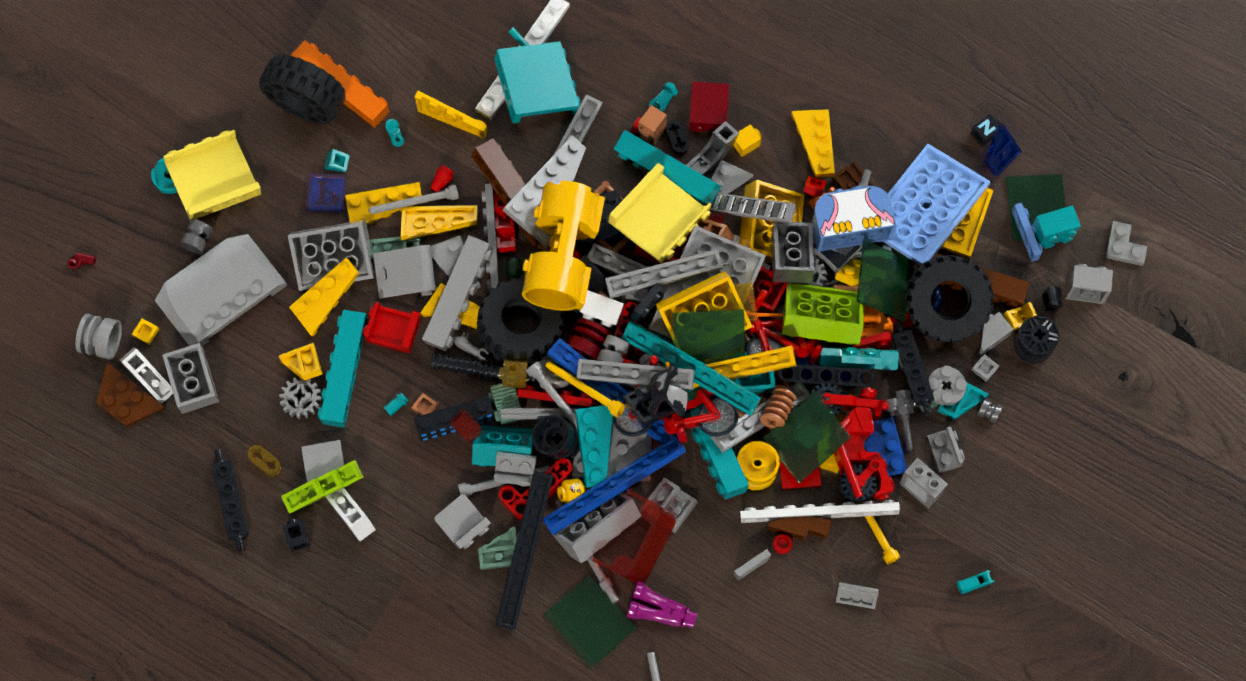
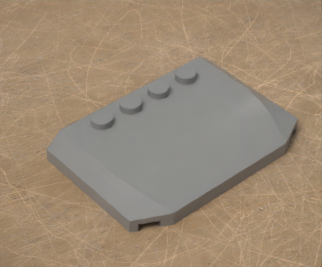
(218, 289)

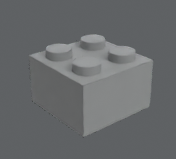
(1089, 284)

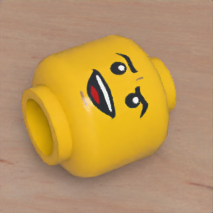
(570, 490)

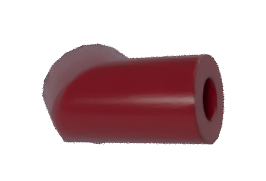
(79, 259)

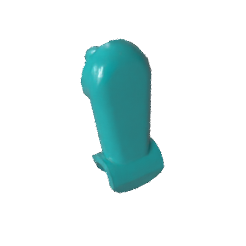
(664, 97)

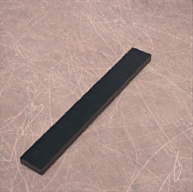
(524, 550)

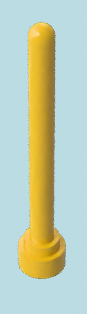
(615, 407)
(889, 553)

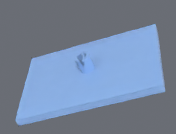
(931, 203)

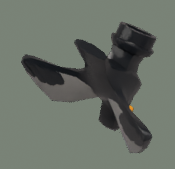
(662, 390)

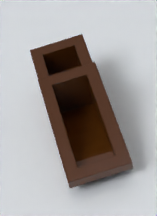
(801, 526)

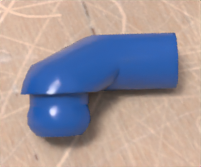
(937, 298)

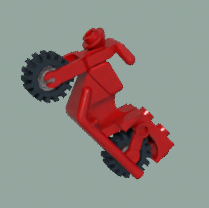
(857, 481)

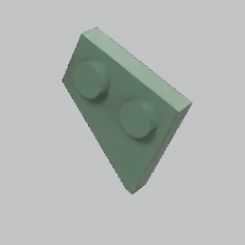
(498, 552)

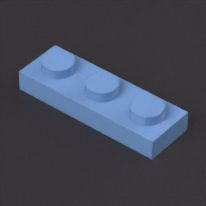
(1027, 232)

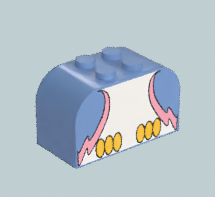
(852, 217)

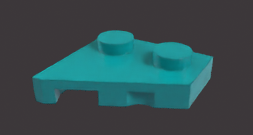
(970, 399)

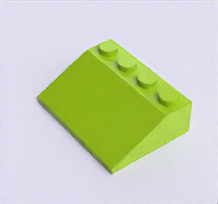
(822, 314)

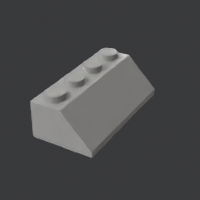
(598, 527)

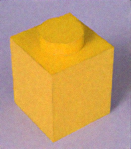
(747, 140)

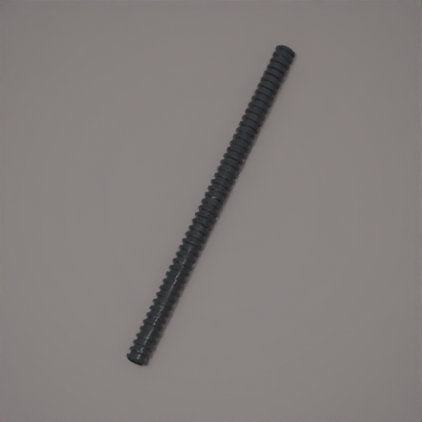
(485, 369)

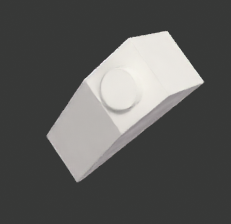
(147, 375)
(351, 514)

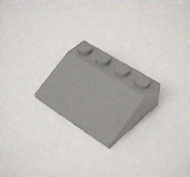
(323, 248)

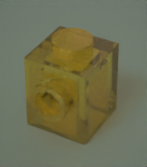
(513, 374)

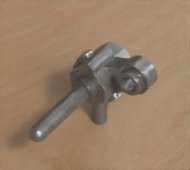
(902, 406)

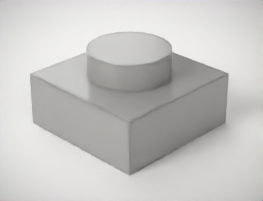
(985, 368)

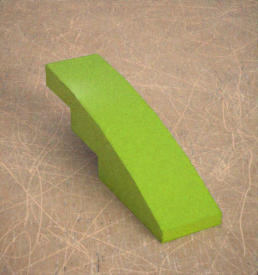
(322, 486)

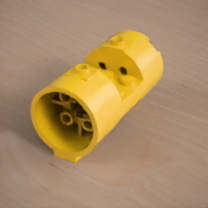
(555, 277)

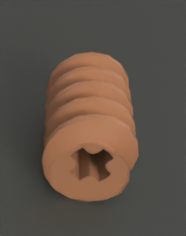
(778, 407)

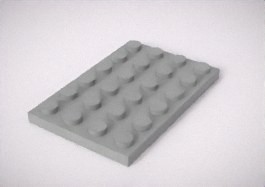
(737, 260)

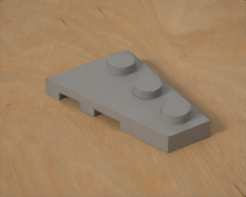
(447, 254)

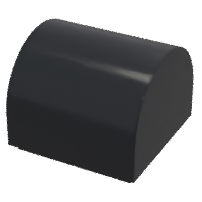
(1052, 298)

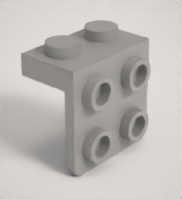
(462, 522)

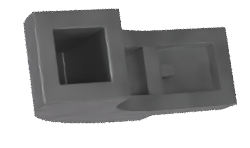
(715, 150)

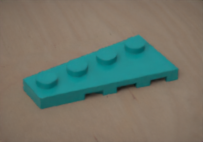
(594, 437)

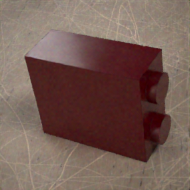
(708, 106)

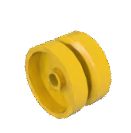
(767, 464)

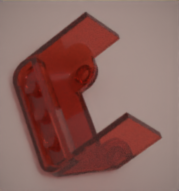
(661, 527)

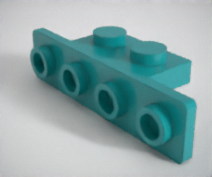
(859, 358)

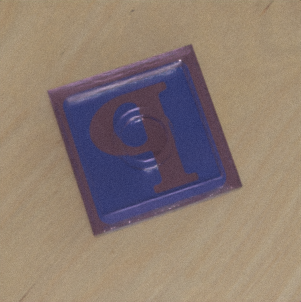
(326, 192)

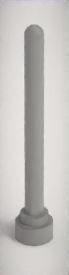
(449, 193)
(536, 372)
(468, 489)

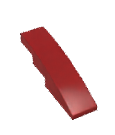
(504, 227)

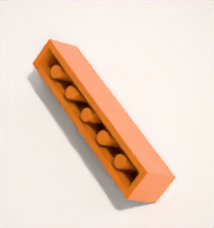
(358, 97)

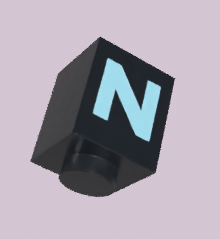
(985, 130)

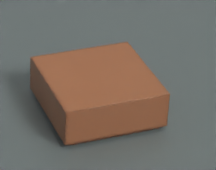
(424, 405)

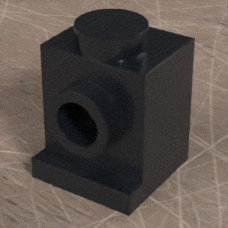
(299, 542)

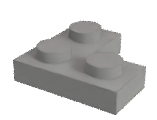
(1121, 249)

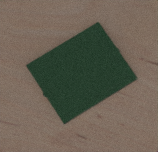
(1037, 194)
(883, 280)
(710, 334)
(808, 437)
(590, 621)

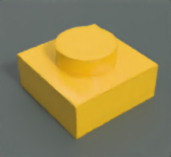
(145, 331)

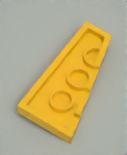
(429, 220)

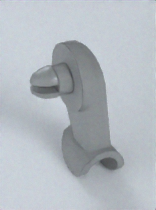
(463, 343)

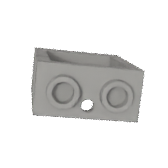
(920, 485)

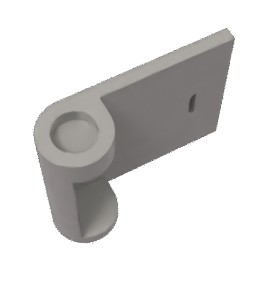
(407, 272)

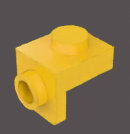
(1017, 316)

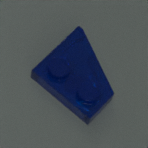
(1001, 151)

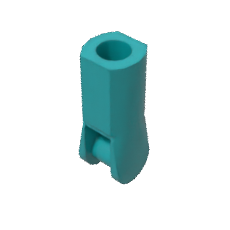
(972, 583)

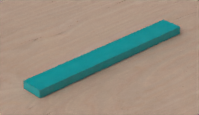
(704, 375)

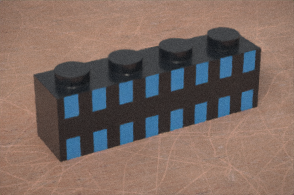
(438, 422)

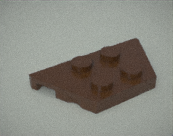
(125, 399)

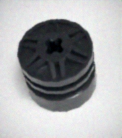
(1029, 346)
(556, 438)

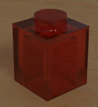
(466, 425)

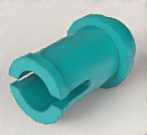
(395, 404)

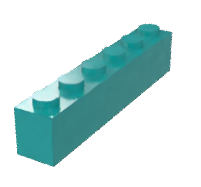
(683, 176)
(343, 368)

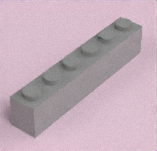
(457, 293)

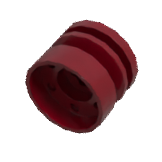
(588, 338)

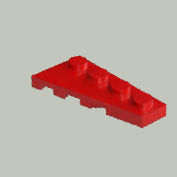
(568, 396)

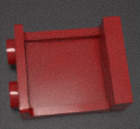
(392, 328)

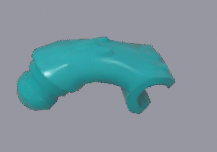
(394, 132)

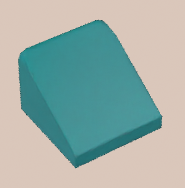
(336, 161)

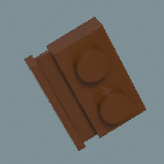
(849, 177)

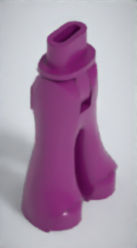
(671, 612)

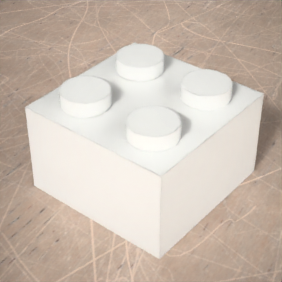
(602, 308)

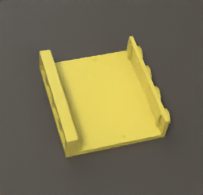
(211, 175)
(658, 215)

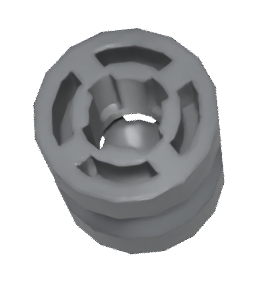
(989, 410)

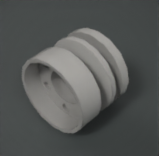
(98, 336)

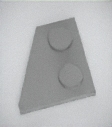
(730, 177)

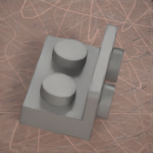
(945, 450)
(514, 468)

